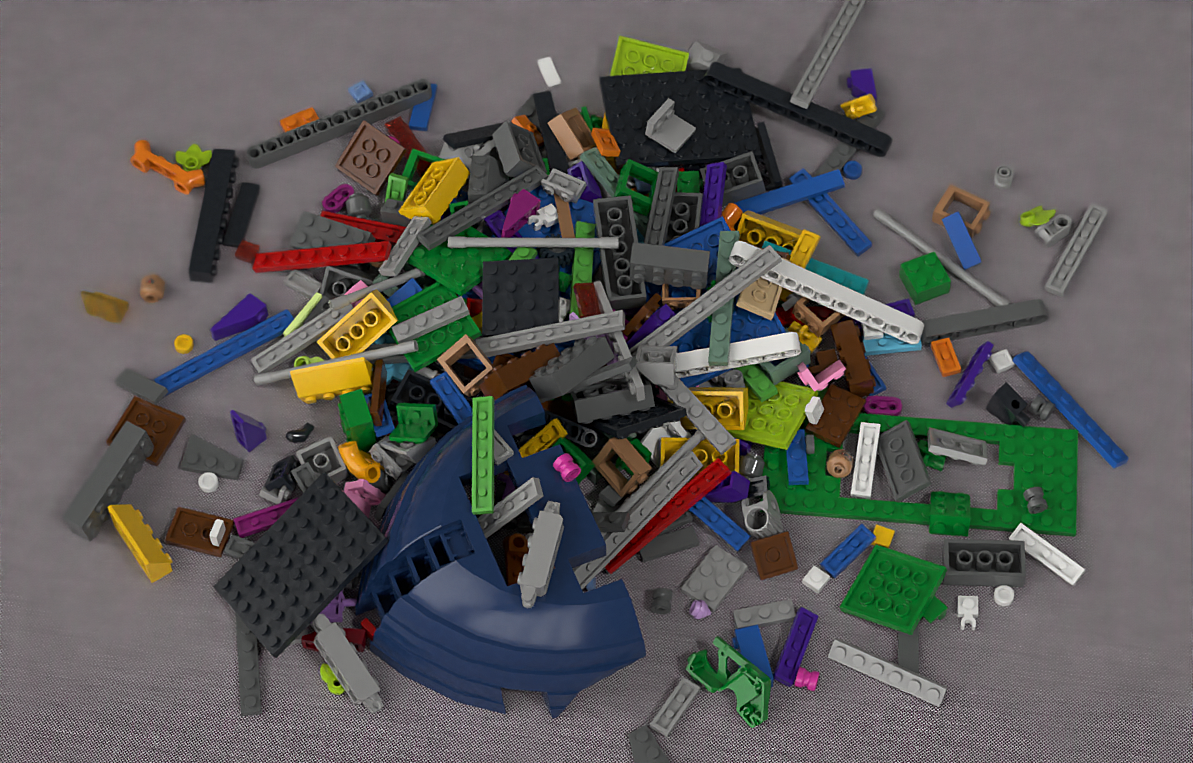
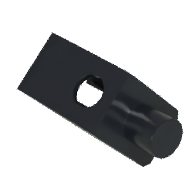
(1008, 406)

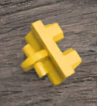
(859, 106)
(805, 336)

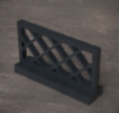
(769, 159)

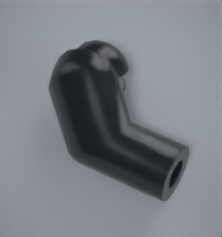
(299, 436)

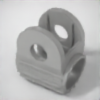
(766, 524)

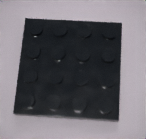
(520, 295)
(639, 421)

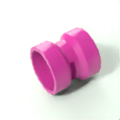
(568, 469)
(808, 679)

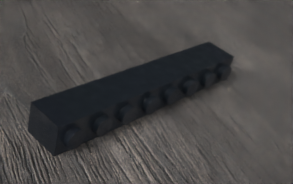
(213, 216)

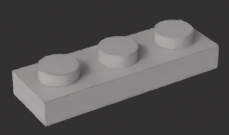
(765, 614)
(675, 707)

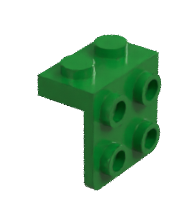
(415, 423)
(949, 513)

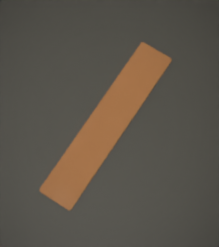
(564, 217)

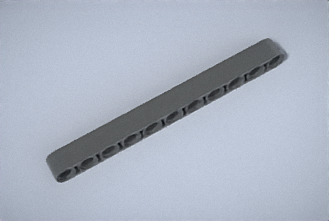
(329, 127)

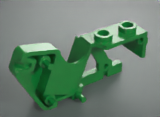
(748, 683)

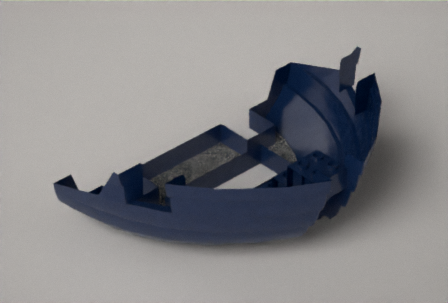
(447, 604)

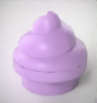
(699, 609)

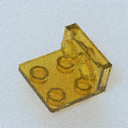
(104, 306)

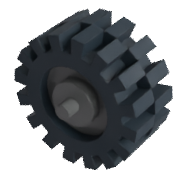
(564, 254)

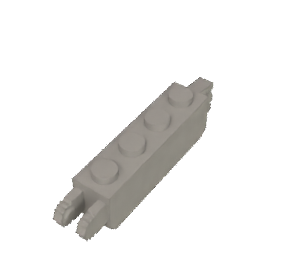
(541, 555)
(346, 664)

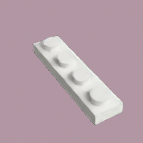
(865, 460)
(1048, 555)

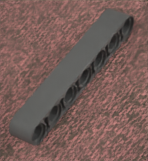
(984, 321)

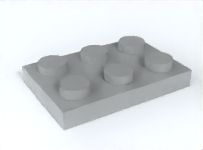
(957, 446)
(714, 578)

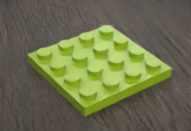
(643, 57)
(777, 418)

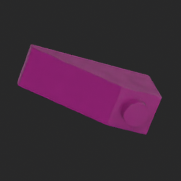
(520, 209)

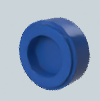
(852, 170)

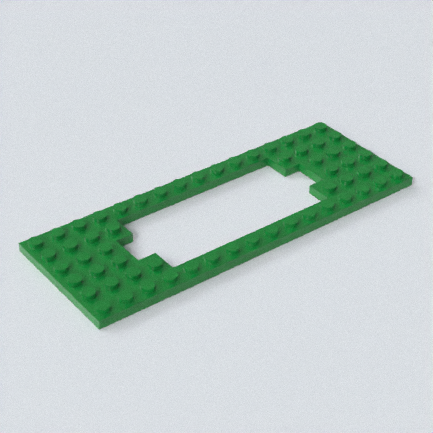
(1039, 458)

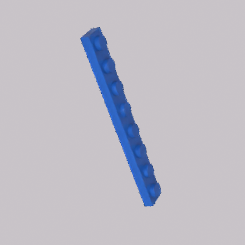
(225, 352)
(1070, 409)

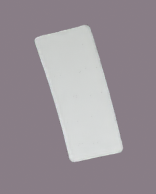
(548, 71)

